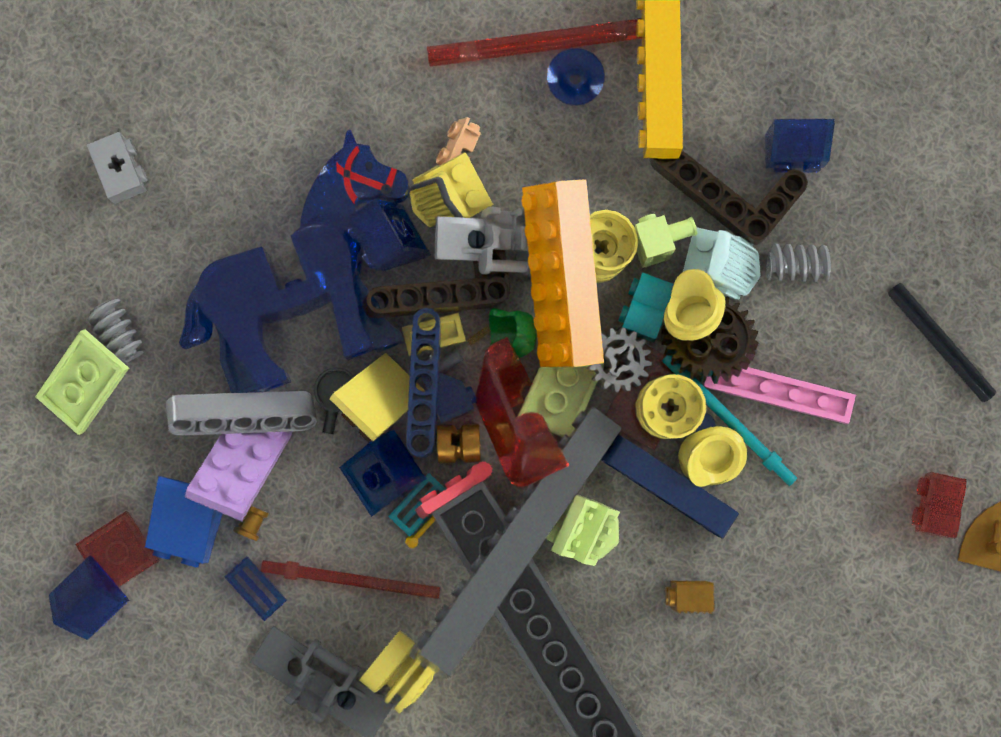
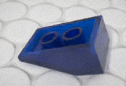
(386, 235)

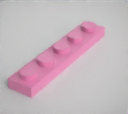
(788, 394)

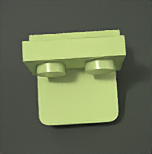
(585, 531)

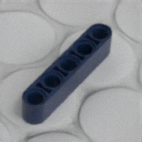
(424, 368)
(670, 486)

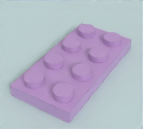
(236, 471)

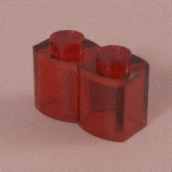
(939, 505)

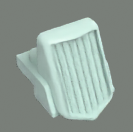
(726, 259)

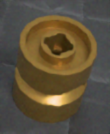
(469, 443)

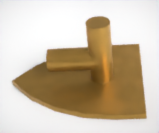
(983, 540)

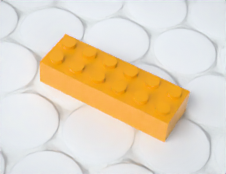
(562, 274)

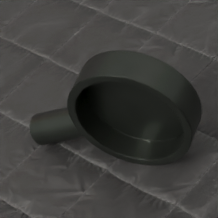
(324, 387)

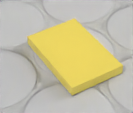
(375, 396)

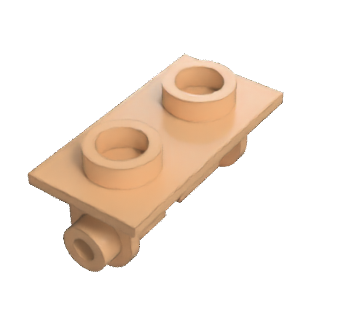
(461, 138)

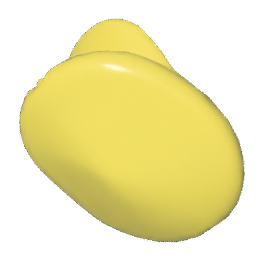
(694, 306)
(712, 456)

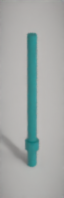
(770, 459)

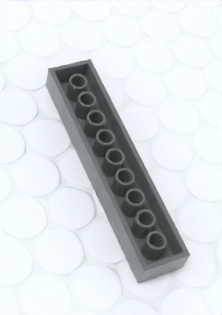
(539, 627)

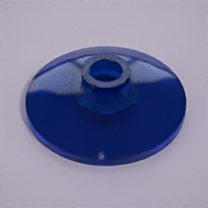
(579, 63)

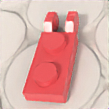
(455, 488)

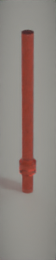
(293, 570)

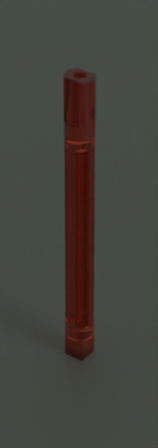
(532, 42)

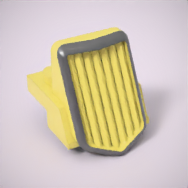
(448, 192)

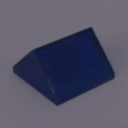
(86, 600)

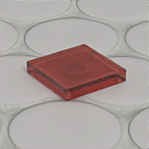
(119, 549)

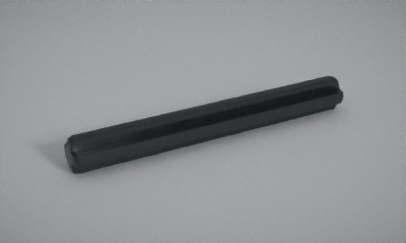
(942, 342)

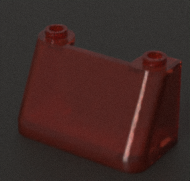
(521, 443)

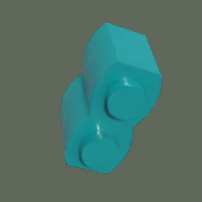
(646, 307)

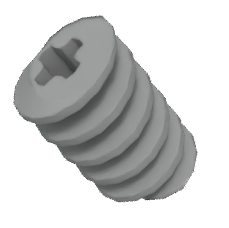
(798, 261)
(113, 330)

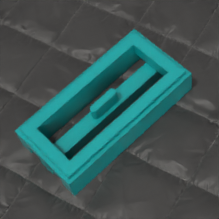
(402, 523)

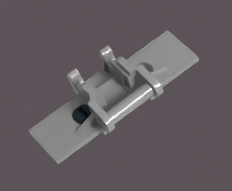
(477, 238)

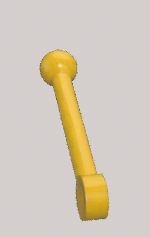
(412, 541)

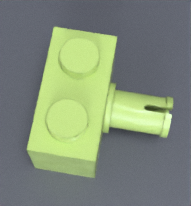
(658, 238)

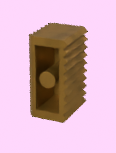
(690, 596)

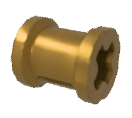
(251, 523)

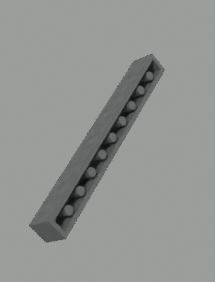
(515, 545)

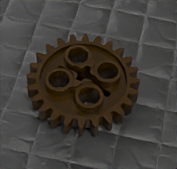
(715, 361)

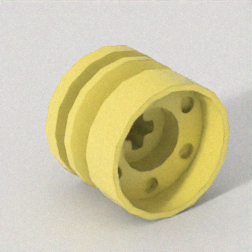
(617, 241)
(682, 394)
(398, 672)

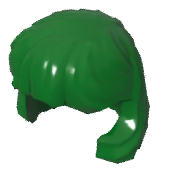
(516, 326)

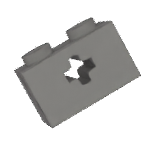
(106, 155)

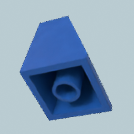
(181, 525)

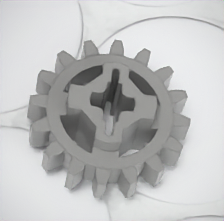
(630, 366)

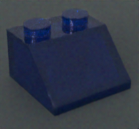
(799, 144)
(382, 472)

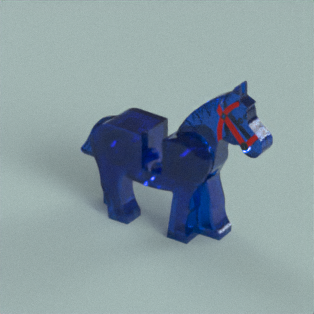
(246, 291)

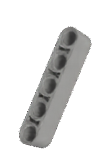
(240, 413)

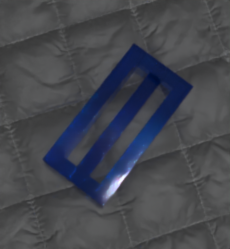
(238, 569)

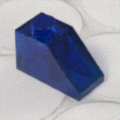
(453, 398)

